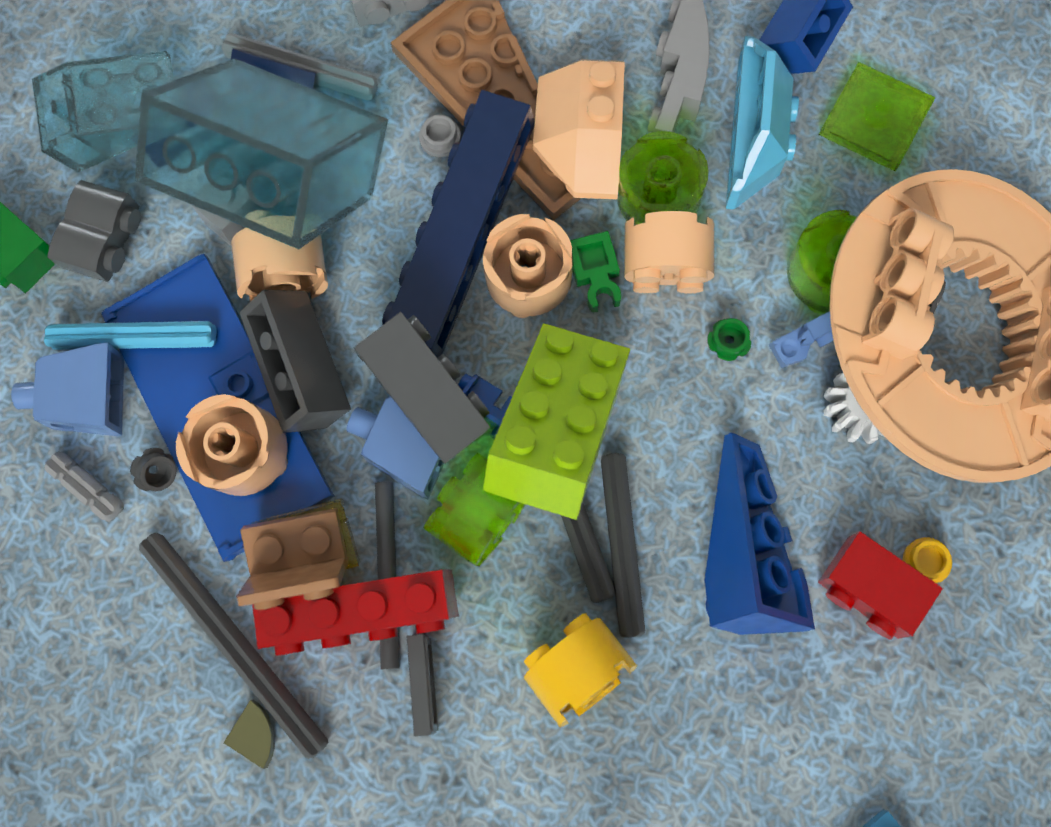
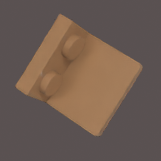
(293, 558)

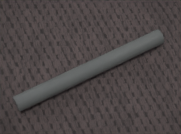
(386, 561)

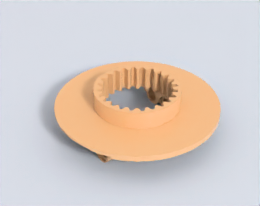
(882, 319)

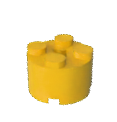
(577, 668)

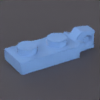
(795, 345)

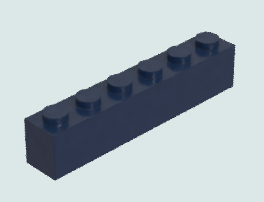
(462, 215)

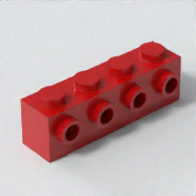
(359, 608)

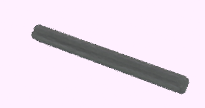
(234, 646)

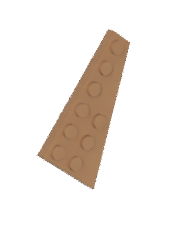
(470, 49)

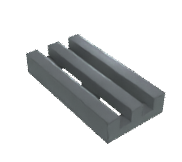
(422, 685)

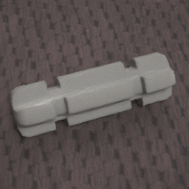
(84, 486)

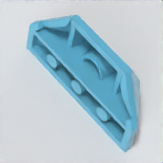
(760, 121)

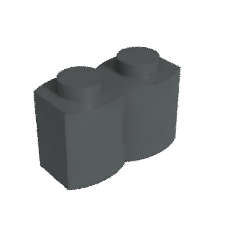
(94, 231)

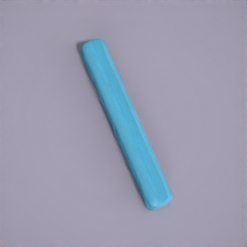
(132, 335)

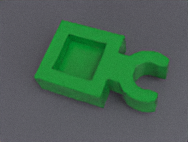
(595, 265)

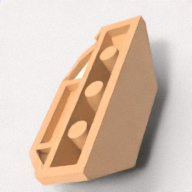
(582, 126)

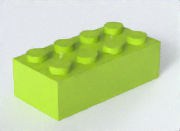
(556, 421)

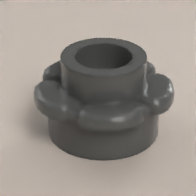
(158, 480)

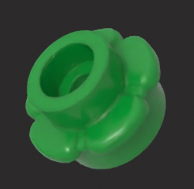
(729, 328)

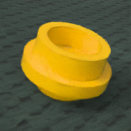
(929, 558)

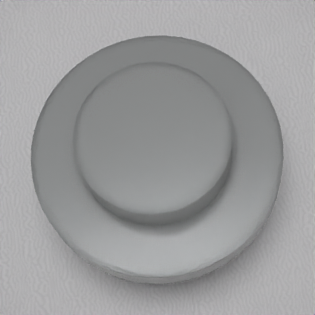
(439, 135)

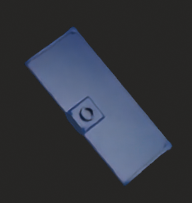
(182, 377)

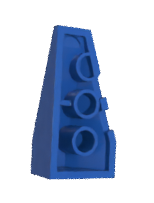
(747, 564)

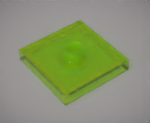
(877, 116)

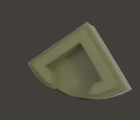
(253, 735)

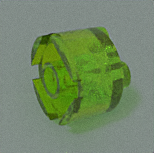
(660, 176)
(814, 258)
(471, 517)

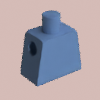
(76, 390)
(396, 447)

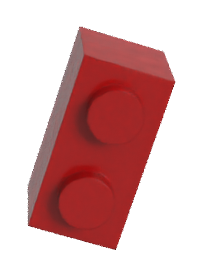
(879, 587)

